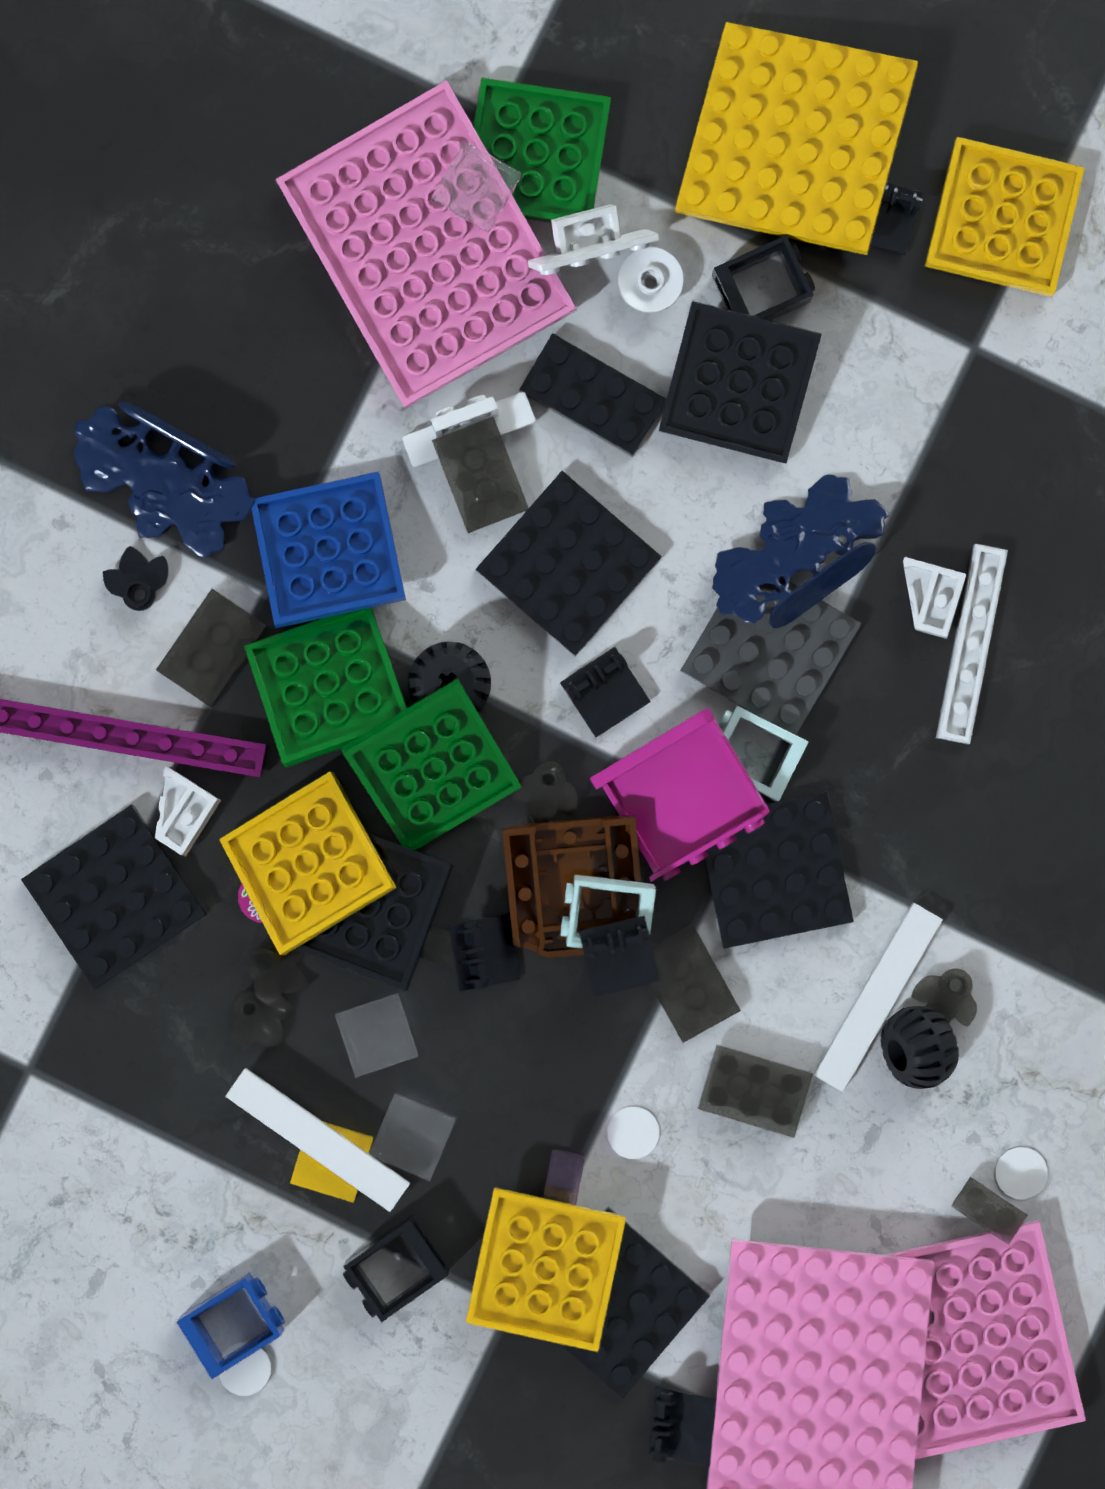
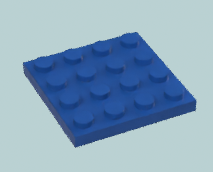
(327, 550)

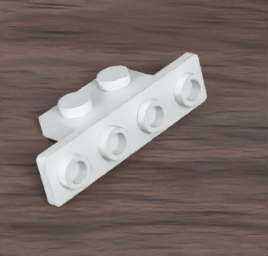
(587, 236)
(509, 414)

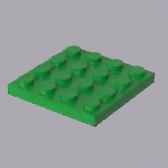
(547, 137)
(325, 684)
(431, 766)

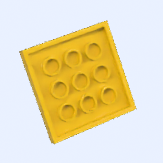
(1004, 217)
(307, 863)
(546, 1269)

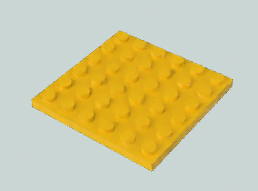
(796, 137)

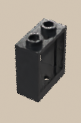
(790, 257)
(424, 1249)

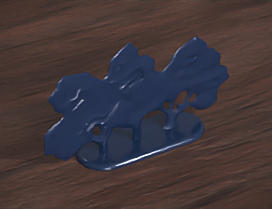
(161, 484)
(795, 542)

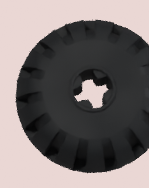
(450, 659)
(919, 1047)

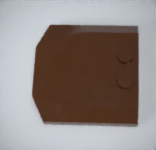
(546, 857)

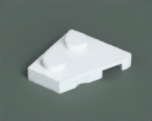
(932, 595)
(183, 811)

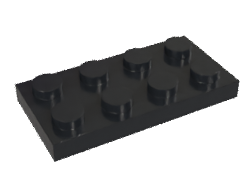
(592, 395)

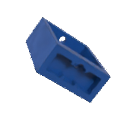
(203, 1343)

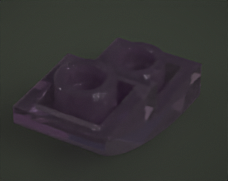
(564, 1176)

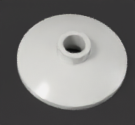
(654, 264)

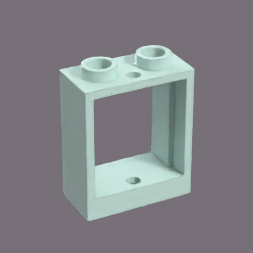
(790, 759)
(573, 895)

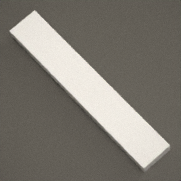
(971, 644)
(877, 997)
(317, 1139)

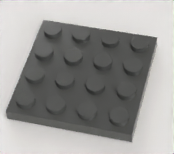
(769, 668)

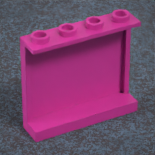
(684, 794)

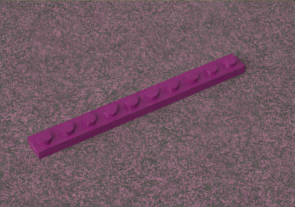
(132, 738)

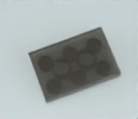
(480, 474)
(211, 648)
(690, 984)
(755, 1090)

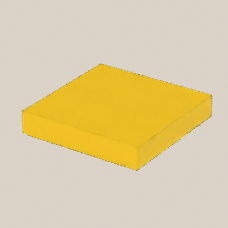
(316, 1177)

